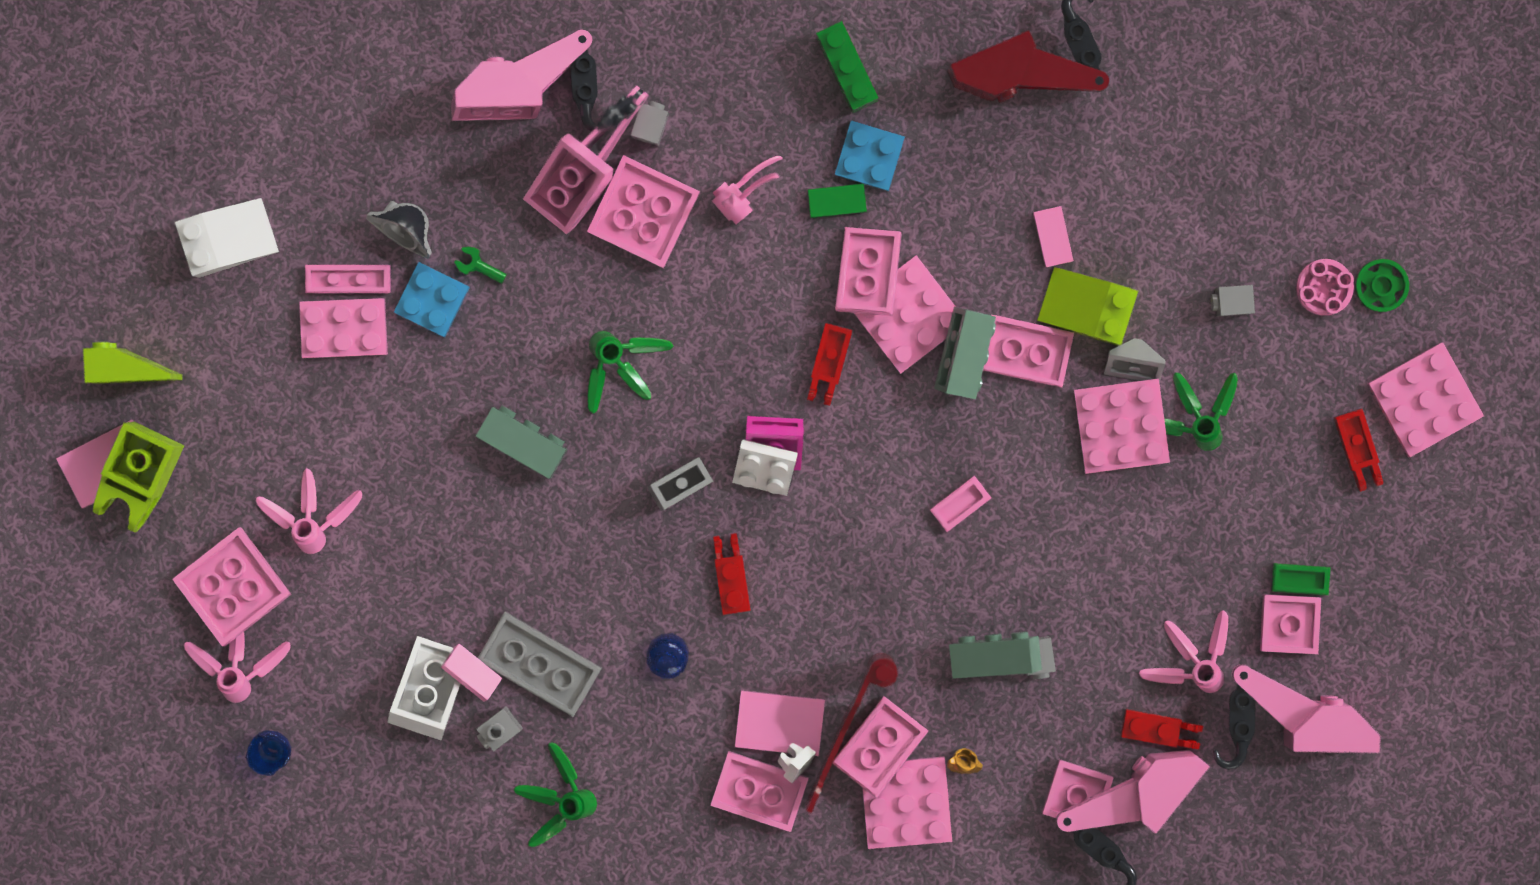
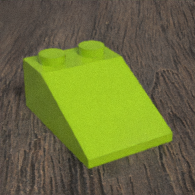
(1087, 306)
(116, 365)

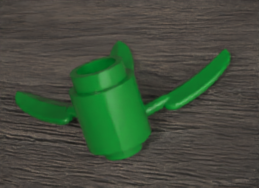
(612, 354)
(1203, 424)
(572, 805)

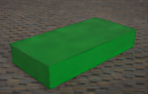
(837, 200)
(1300, 579)

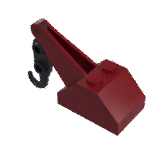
(1019, 65)

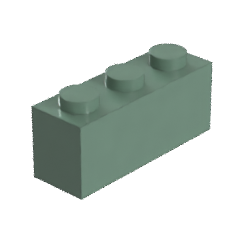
(965, 353)
(522, 441)
(995, 655)

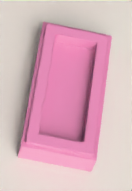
(1053, 236)
(960, 503)
(471, 672)

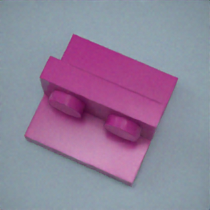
(777, 433)

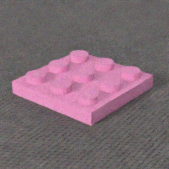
(643, 211)
(918, 317)
(1425, 399)
(1122, 426)
(231, 586)
(910, 807)

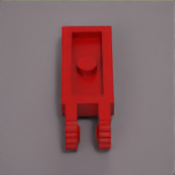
(829, 360)
(1358, 446)
(731, 578)
(1158, 729)

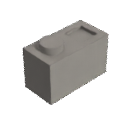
(680, 484)

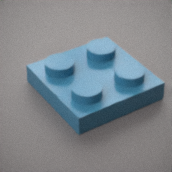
(869, 155)
(431, 299)

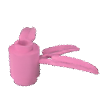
(731, 200)
(306, 531)
(1188, 651)
(231, 680)

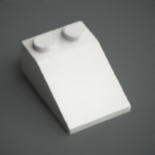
(226, 237)
(425, 691)

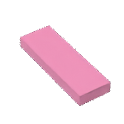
(347, 278)

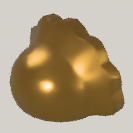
(961, 766)

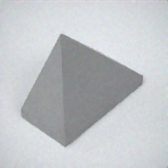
(1134, 361)

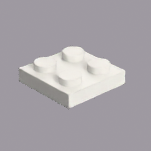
(764, 467)

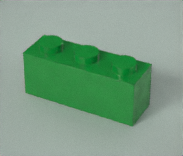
(847, 67)

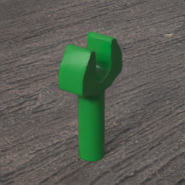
(480, 266)

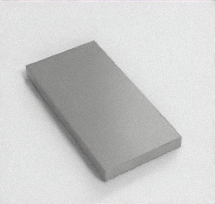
(539, 664)

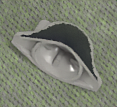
(404, 225)

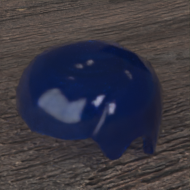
(667, 656)
(262, 759)

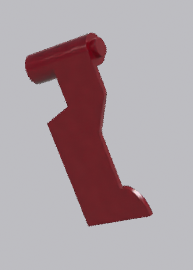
(881, 672)

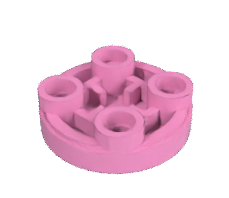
(1324, 287)

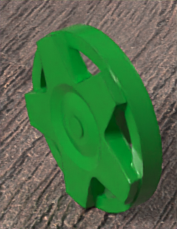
(1382, 285)

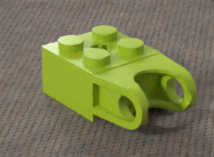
(129, 479)

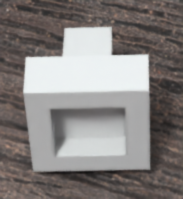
(798, 763)

